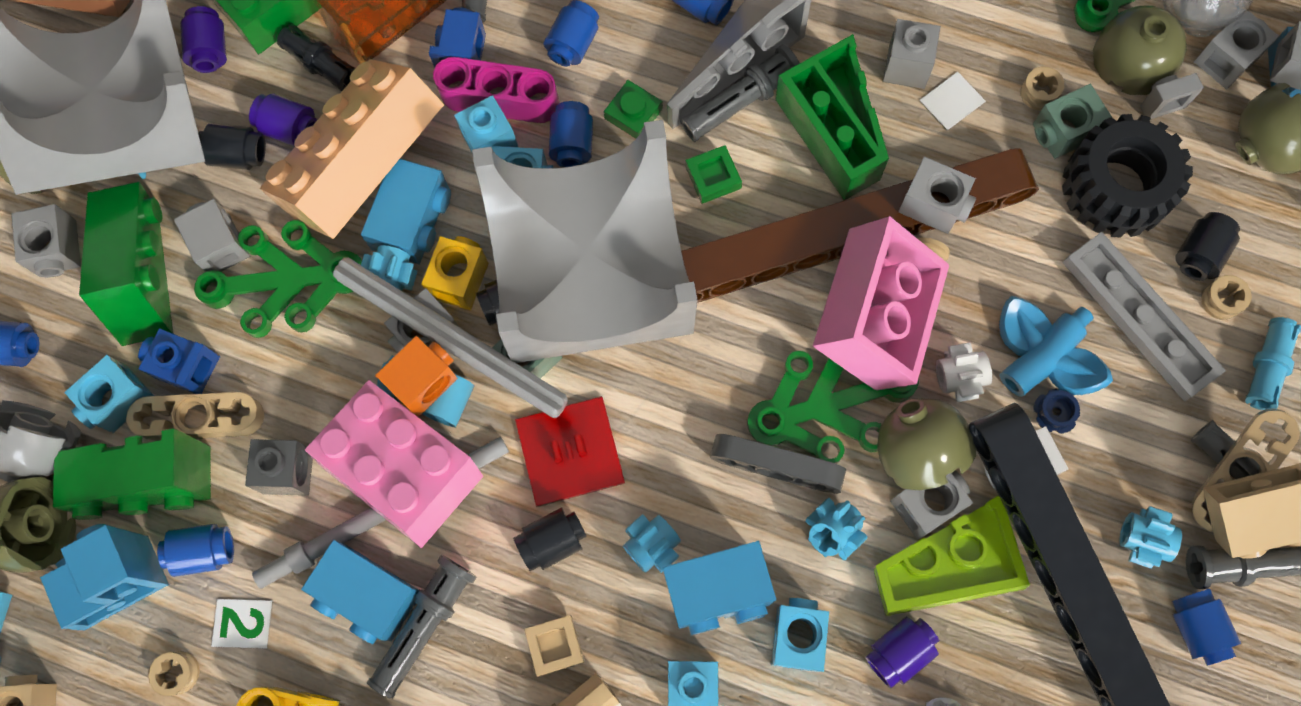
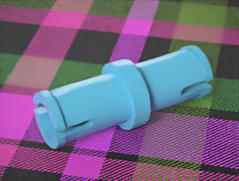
(1273, 363)

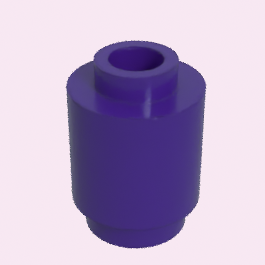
(203, 39)
(280, 117)
(903, 651)

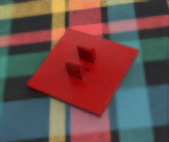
(569, 452)

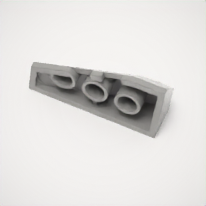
(745, 40)

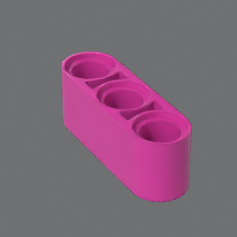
(484, 76)

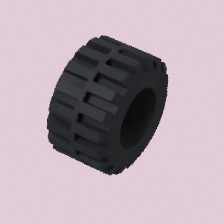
(1145, 150)

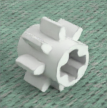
(963, 372)

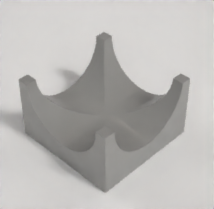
(94, 101)
(586, 251)

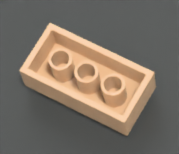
(351, 145)

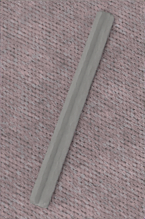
(451, 337)

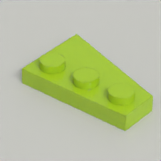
(957, 564)

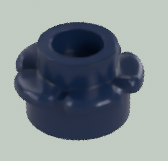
(1068, 408)

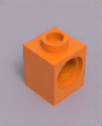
(418, 375)

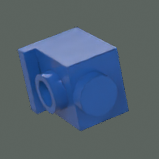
(459, 36)
(177, 361)

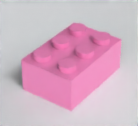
(882, 305)
(395, 463)

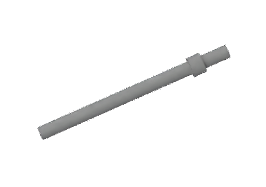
(302, 555)

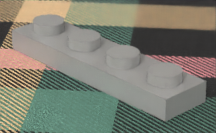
(1144, 317)

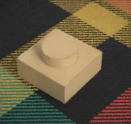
(554, 645)

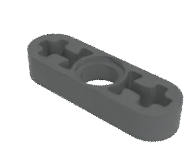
(778, 463)

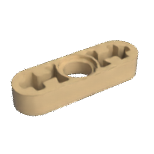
(178, 406)
(1256, 434)

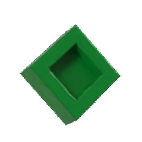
(632, 108)
(713, 174)

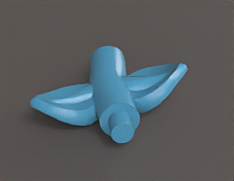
(1049, 350)

